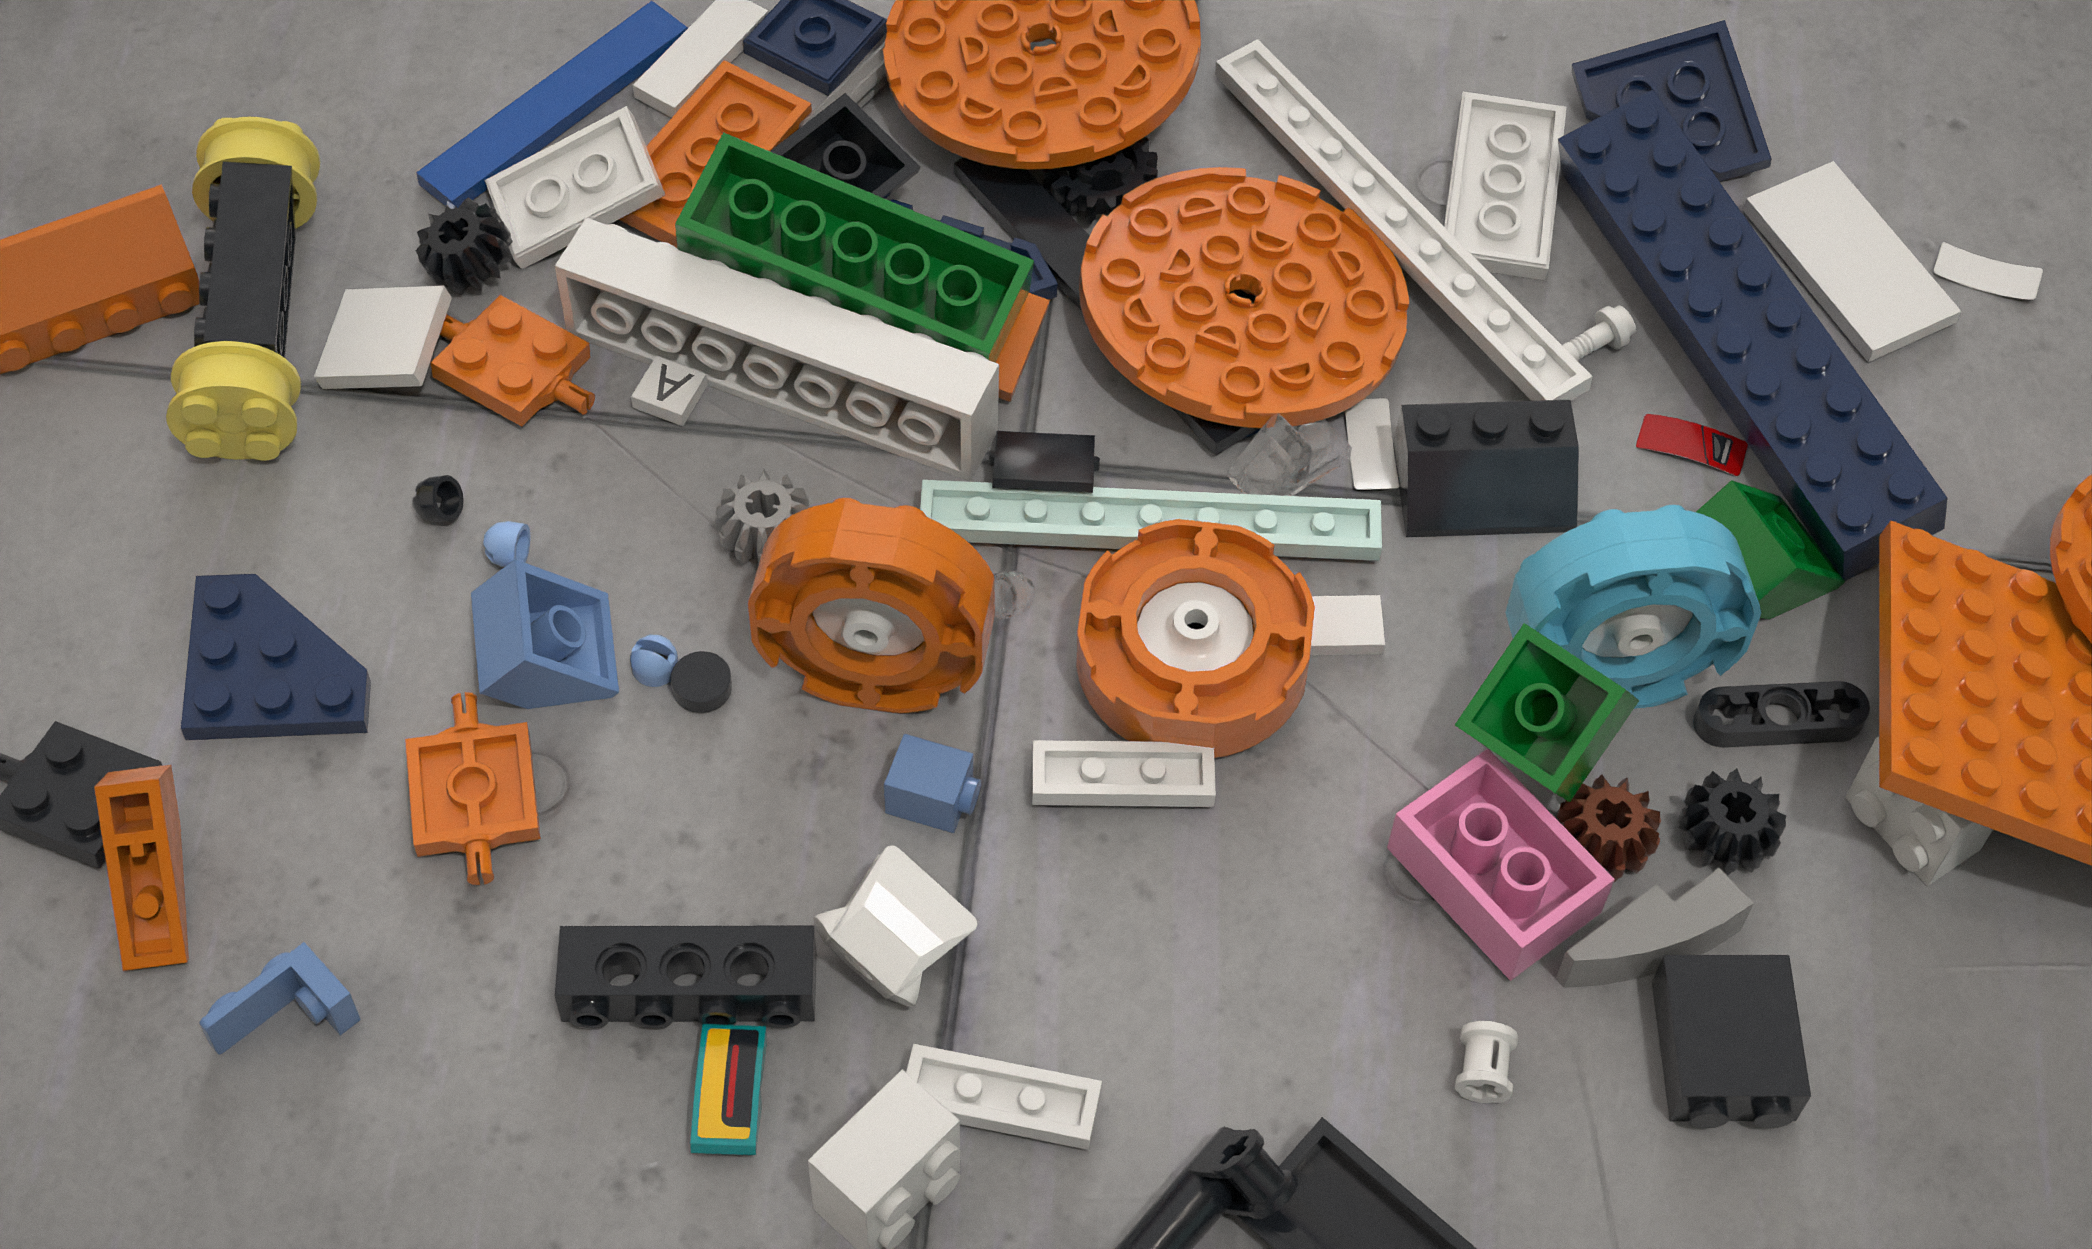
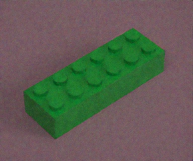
(852, 249)

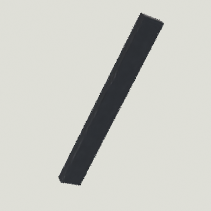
(1036, 217)

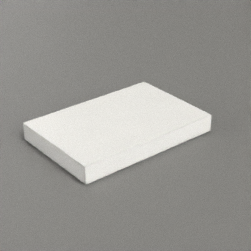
(589, 174)

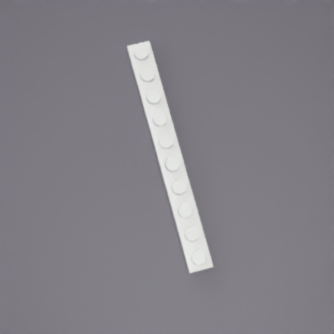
(1411, 232)

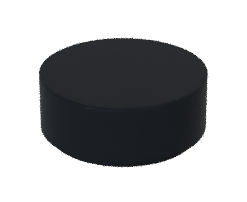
(701, 682)

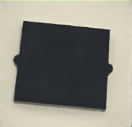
(1044, 461)

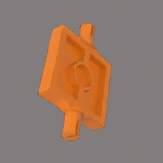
(513, 361)
(472, 789)

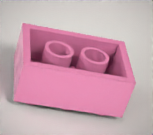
(1499, 863)

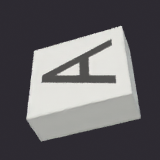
(669, 390)

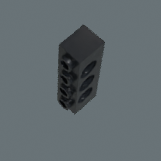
(659, 954)

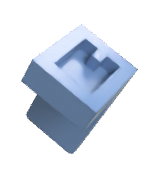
(283, 979)

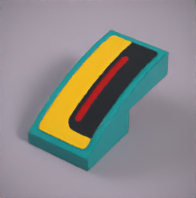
(728, 1089)

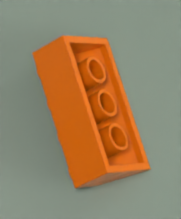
(92, 277)

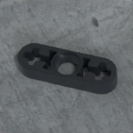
(1802, 698)

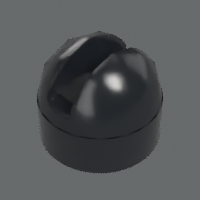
(438, 490)

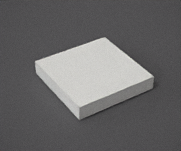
(383, 337)

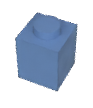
(931, 784)

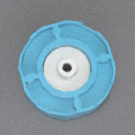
(1641, 598)

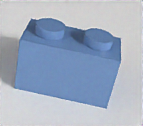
(542, 639)

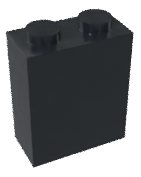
(1730, 1039)

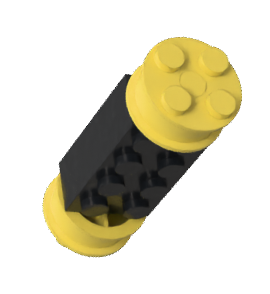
(235, 379)

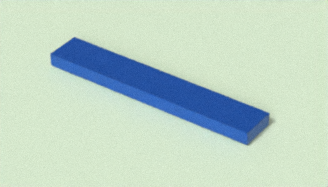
(551, 105)

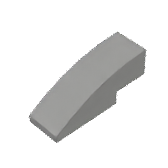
(1655, 926)

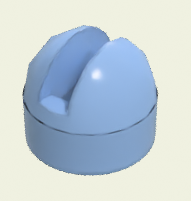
(507, 542)
(651, 667)

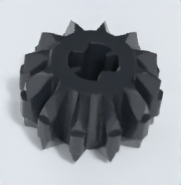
(464, 245)
(1732, 822)

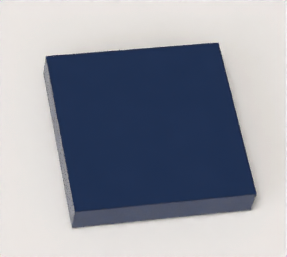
(815, 40)

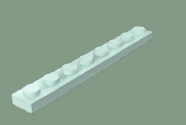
(1114, 515)

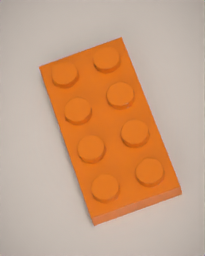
(726, 103)

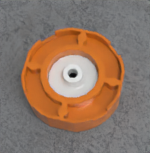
(873, 605)
(1195, 637)

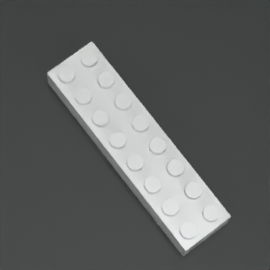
(781, 348)

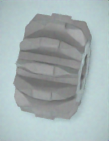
(754, 511)

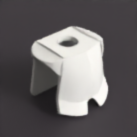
(895, 926)

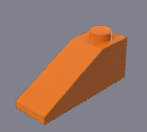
(144, 865)

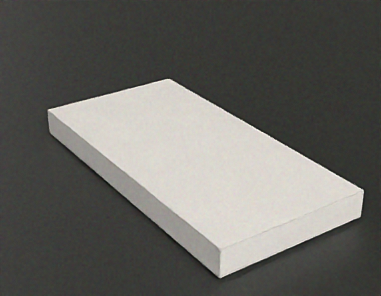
(1505, 182)
(1851, 261)

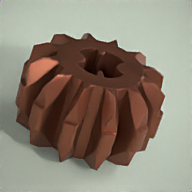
(1612, 825)

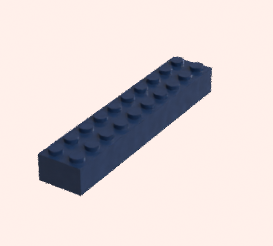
(1750, 333)

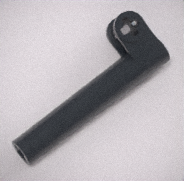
(1225, 1177)

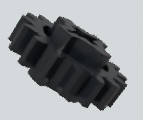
(1102, 183)

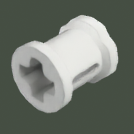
(1486, 1062)

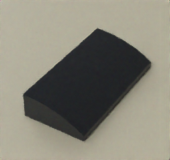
(1349, 1203)

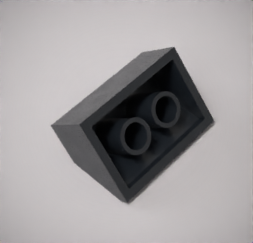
(850, 148)
(1487, 468)

